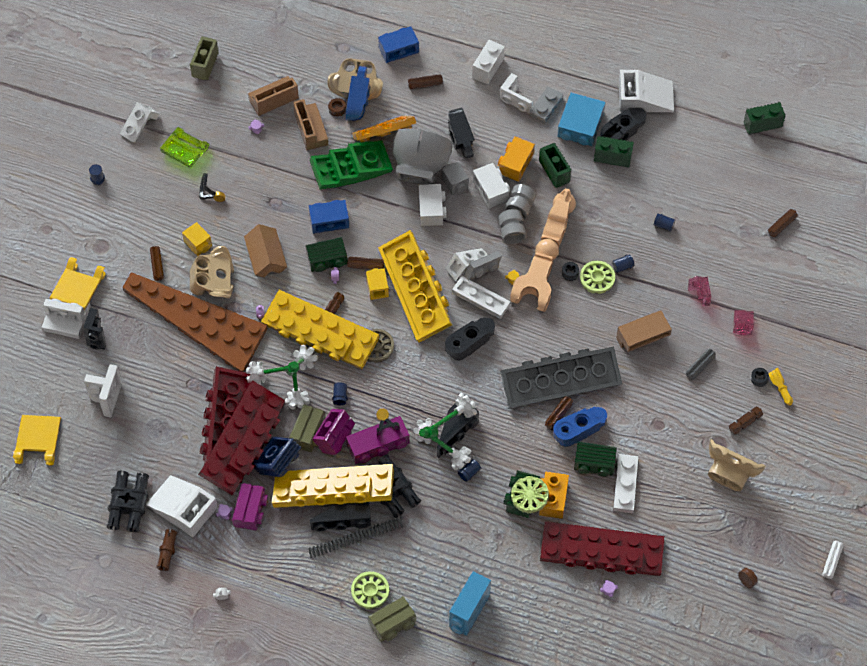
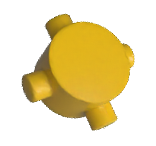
(512, 276)

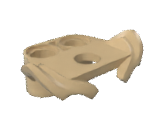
(340, 82)
(217, 260)
(729, 471)

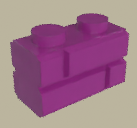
(333, 431)
(249, 507)

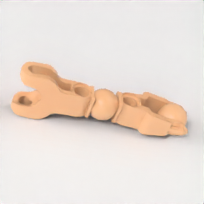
(546, 252)

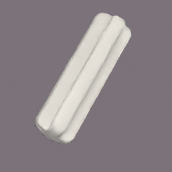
(832, 559)

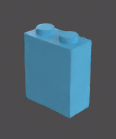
(581, 119)
(469, 603)

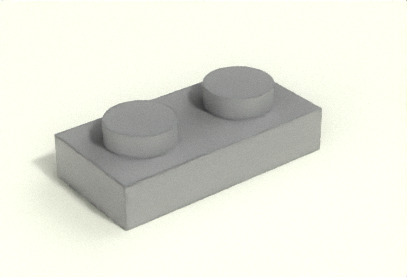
(546, 104)
(483, 265)

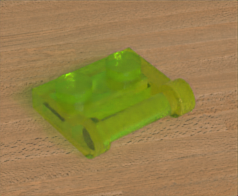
(181, 151)

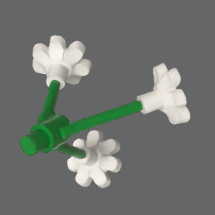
(303, 358)
(430, 432)

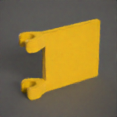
(75, 286)
(39, 435)

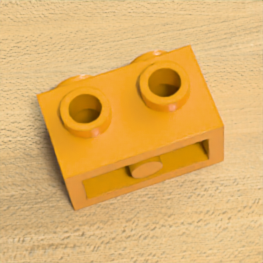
(516, 158)
(557, 488)

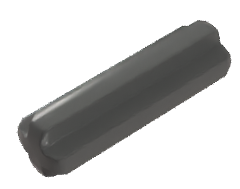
(700, 364)

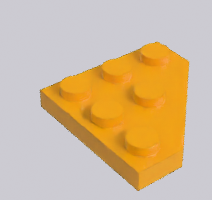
(384, 128)

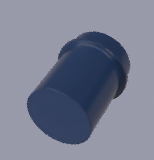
(96, 174)
(664, 222)
(623, 263)
(340, 394)
(469, 470)

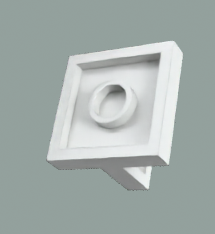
(64, 318)
(105, 389)

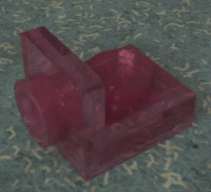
(702, 286)
(743, 322)

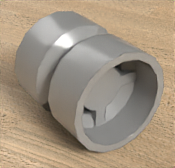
(521, 199)
(512, 227)

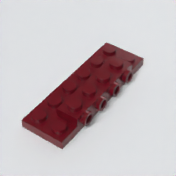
(223, 399)
(243, 438)
(602, 549)

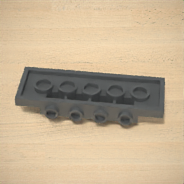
(561, 376)

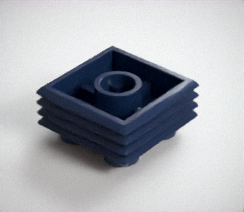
(277, 456)

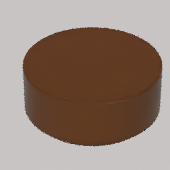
(337, 107)
(748, 577)

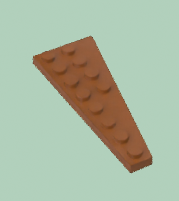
(214, 327)

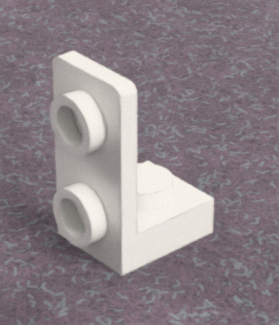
(508, 95)
(136, 121)
(461, 260)

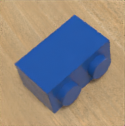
(398, 44)
(329, 216)

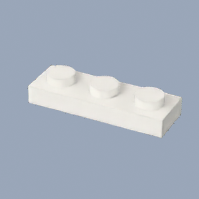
(481, 297)
(625, 483)

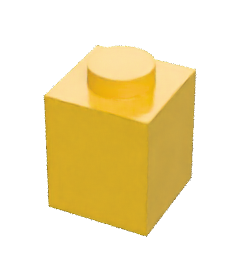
(197, 239)
(377, 284)

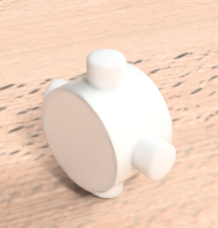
(222, 593)

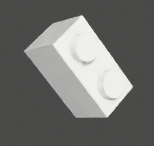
(488, 62)
(491, 185)
(431, 205)

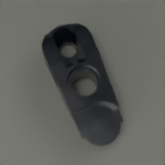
(624, 124)
(460, 132)
(480, 329)

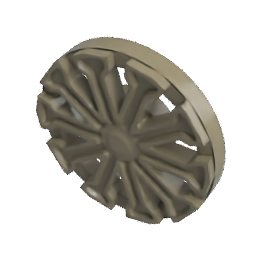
(381, 345)

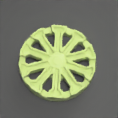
(597, 277)
(530, 494)
(370, 590)

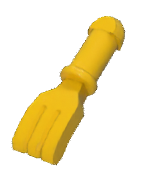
(778, 380)

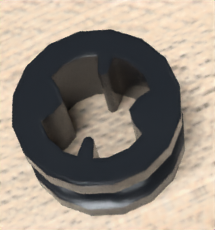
(571, 266)
(759, 382)

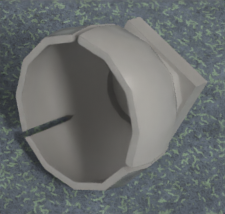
(421, 159)

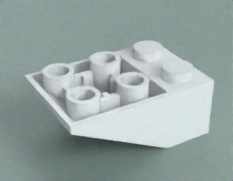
(645, 91)
(183, 505)

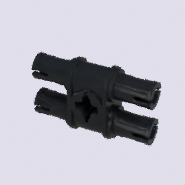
(402, 487)
(119, 499)

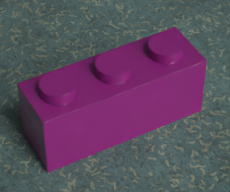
(366, 445)

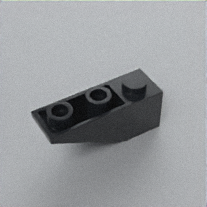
(456, 429)
(342, 517)

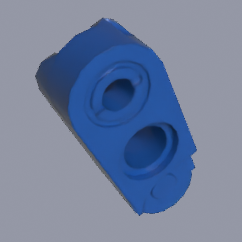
(358, 95)
(593, 419)

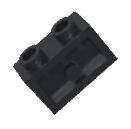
(93, 331)

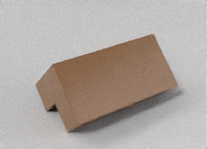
(274, 95)
(310, 125)
(265, 250)
(643, 331)

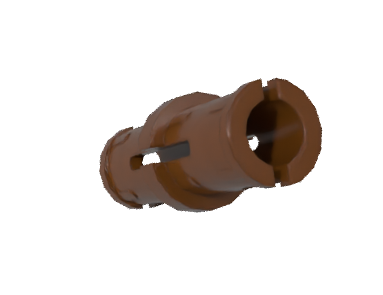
(167, 550)

